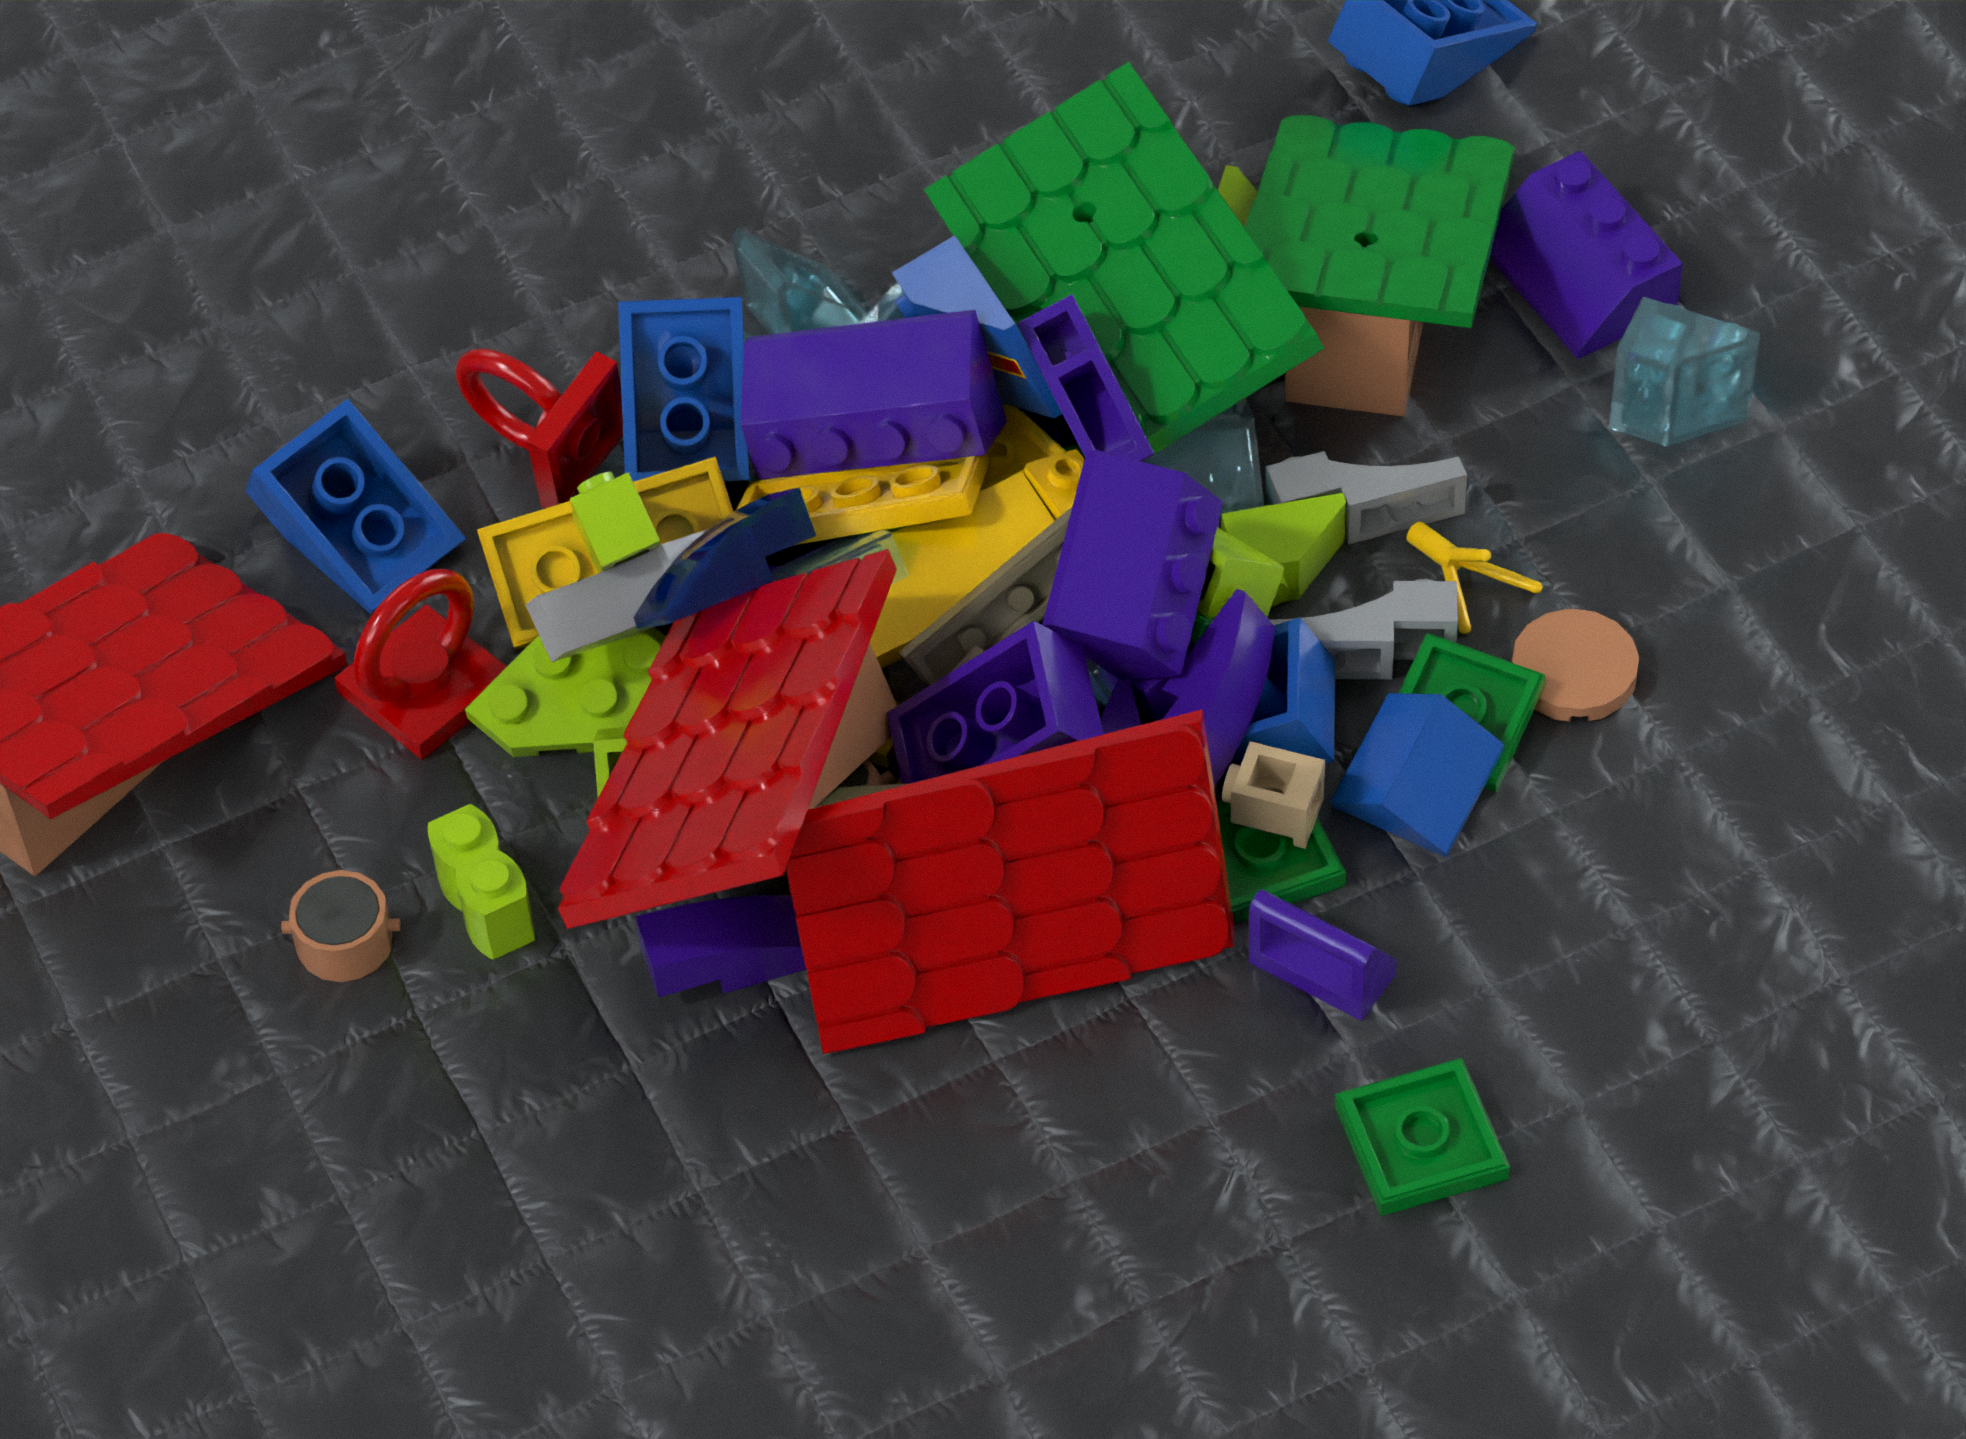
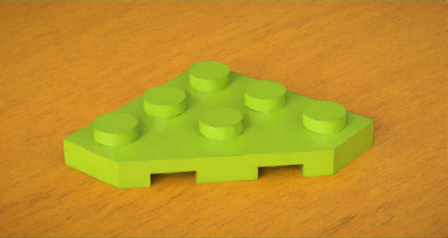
(565, 701)

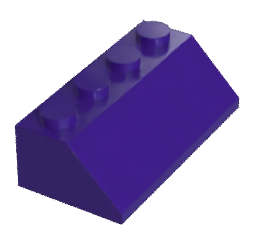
(869, 395)

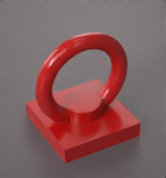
(575, 426)
(425, 669)

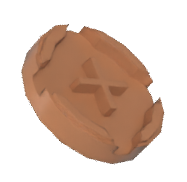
(1585, 662)

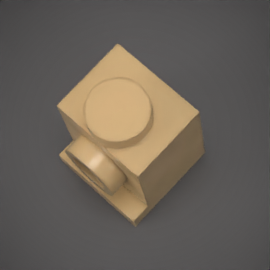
(1276, 791)

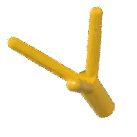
(1453, 558)

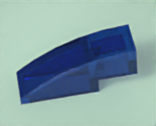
(727, 558)

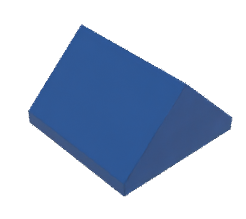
(1419, 770)

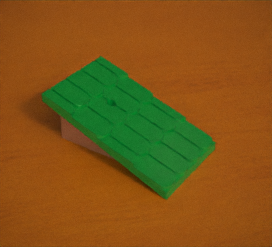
(1132, 227)
(1374, 242)

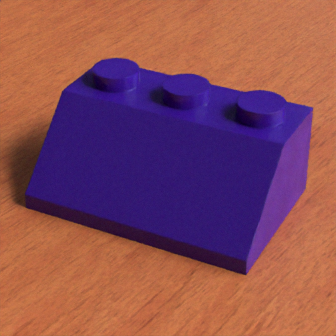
(1581, 254)
(1133, 565)

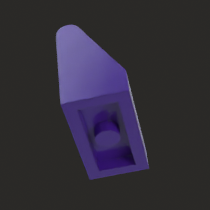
(1317, 956)

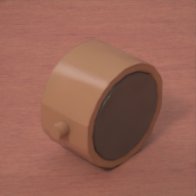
(341, 926)

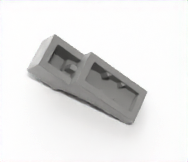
(1376, 497)
(602, 605)
(1387, 628)

